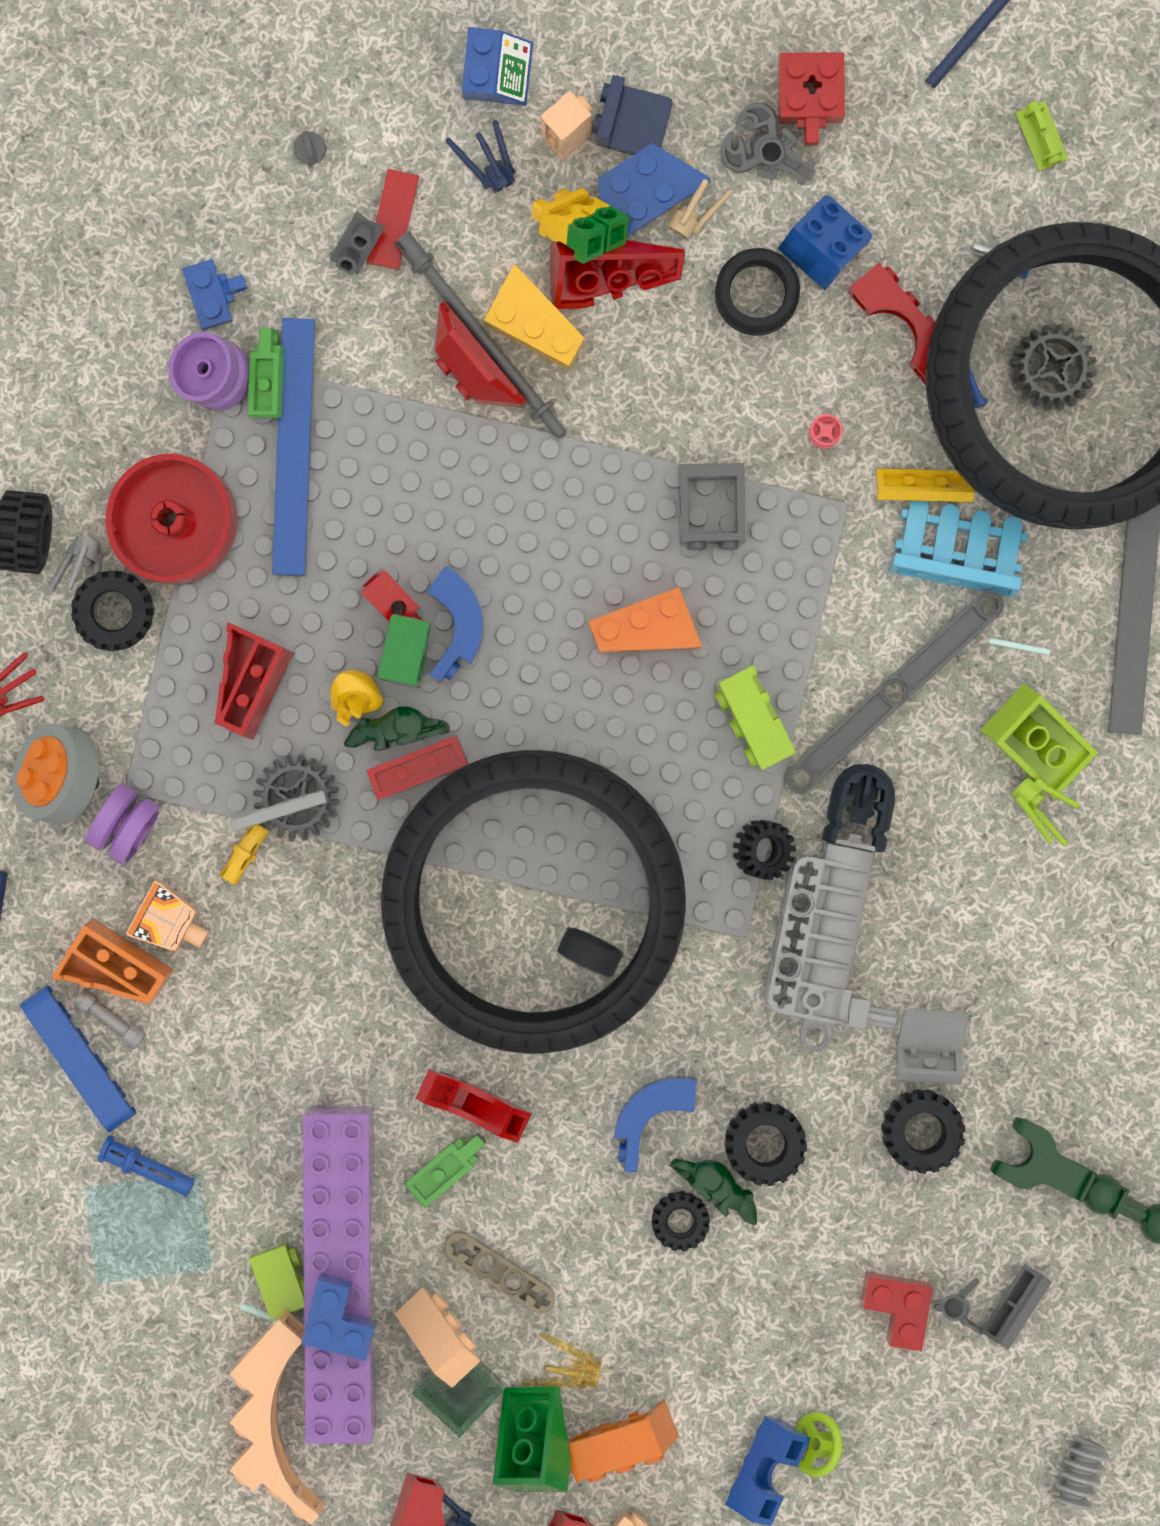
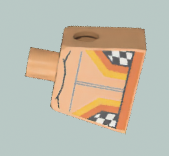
(166, 919)

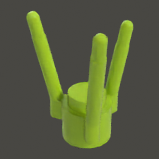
(1030, 795)

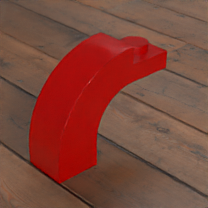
(474, 1104)

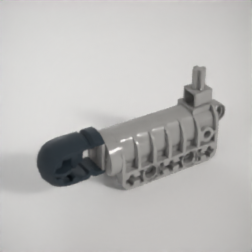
(832, 915)

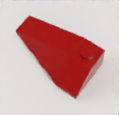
(628, 265)

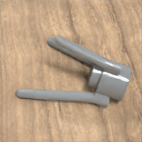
(83, 552)

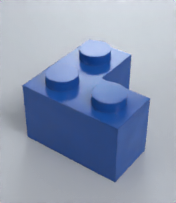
(330, 1327)

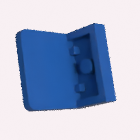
(825, 241)

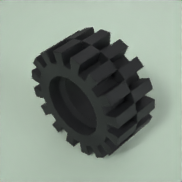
(780, 849)
(684, 1240)

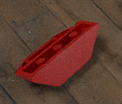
(470, 364)

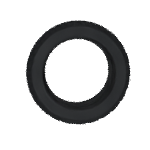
(767, 259)

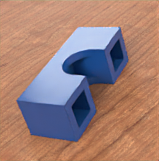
(753, 1490)

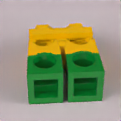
(581, 223)

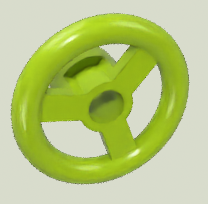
(821, 1444)

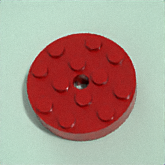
(200, 531)

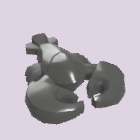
(766, 147)

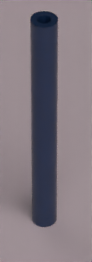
(965, 42)

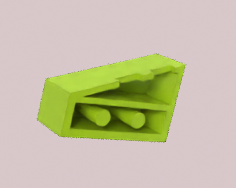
(754, 719)

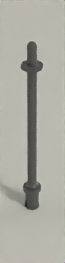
(423, 264)

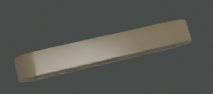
(497, 1276)

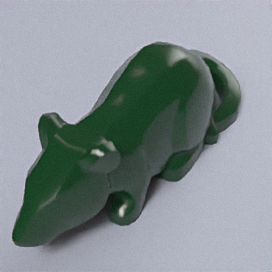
(399, 725)
(715, 1181)

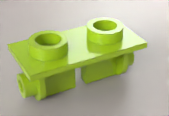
(1041, 135)

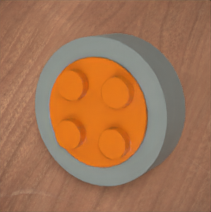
(55, 774)

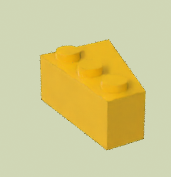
(533, 321)

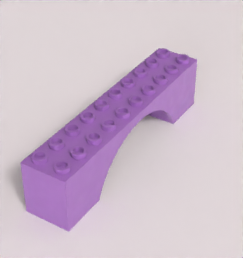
(338, 1244)

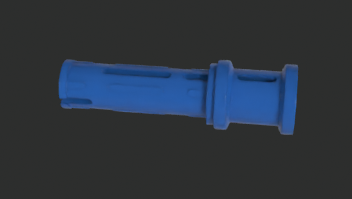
(128, 1164)

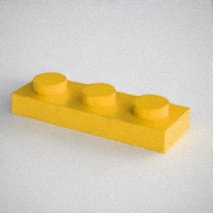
(922, 485)

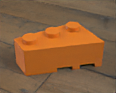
(649, 625)
(112, 964)
(622, 1444)

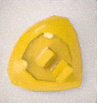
(354, 694)

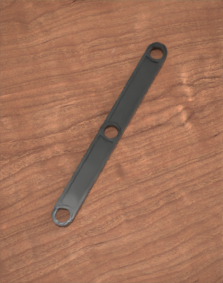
(910, 676)

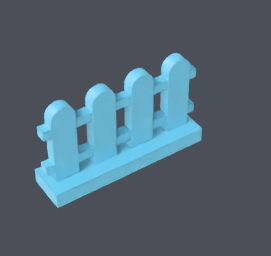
(971, 573)

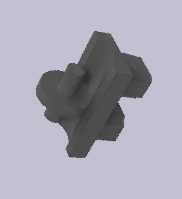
(356, 244)

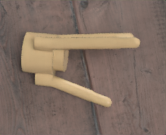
(685, 218)

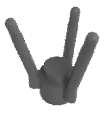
(957, 1307)

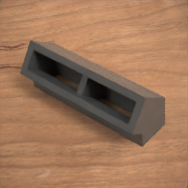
(1016, 1306)

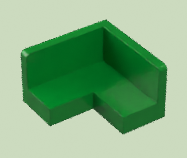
(404, 651)

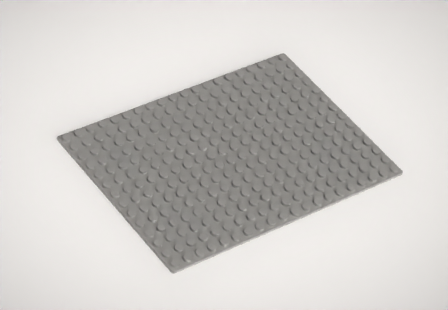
(546, 544)

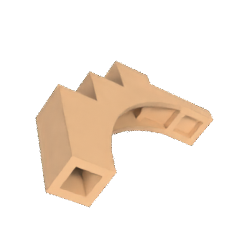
(257, 1420)

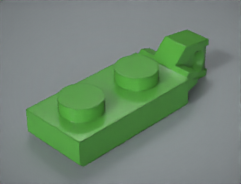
(266, 376)
(444, 1170)

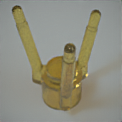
(582, 1374)

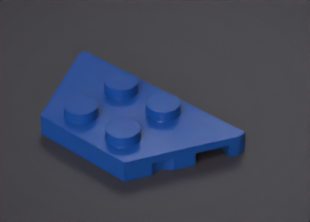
(648, 185)

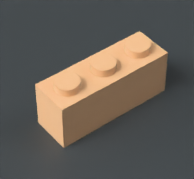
(566, 124)
(438, 1336)

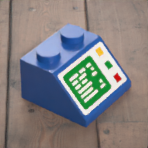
(496, 67)

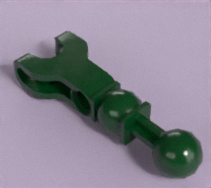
(1098, 1191)

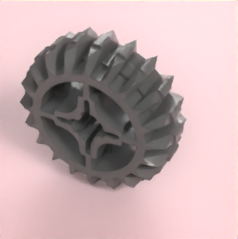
(1047, 354)
(308, 771)

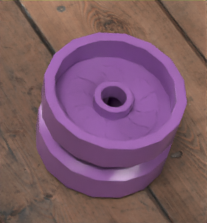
(209, 371)
(123, 824)

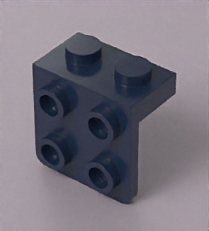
(630, 117)

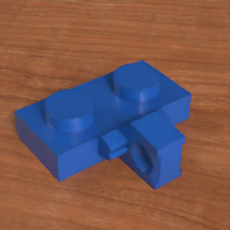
(212, 293)

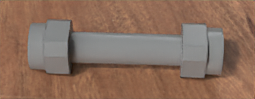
(87, 1002)

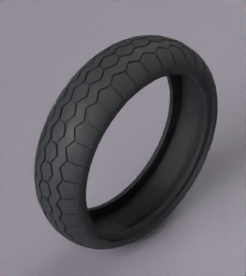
(949, 382)
(497, 1025)

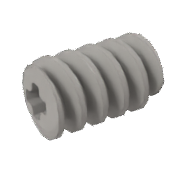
(1081, 1473)

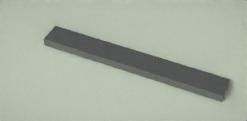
(1134, 623)

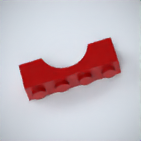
(880, 293)

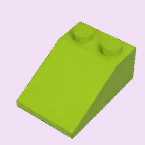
(1038, 739)

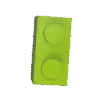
(279, 1278)

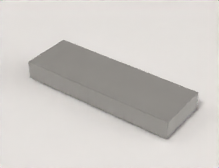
(279, 810)

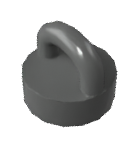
(309, 148)

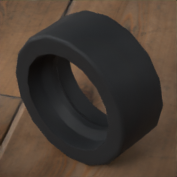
(590, 952)

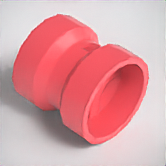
(827, 427)

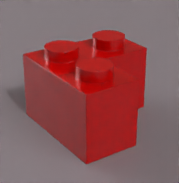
(905, 1300)

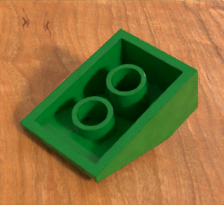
(532, 1441)

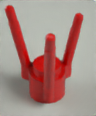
(18, 681)

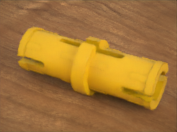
(244, 853)

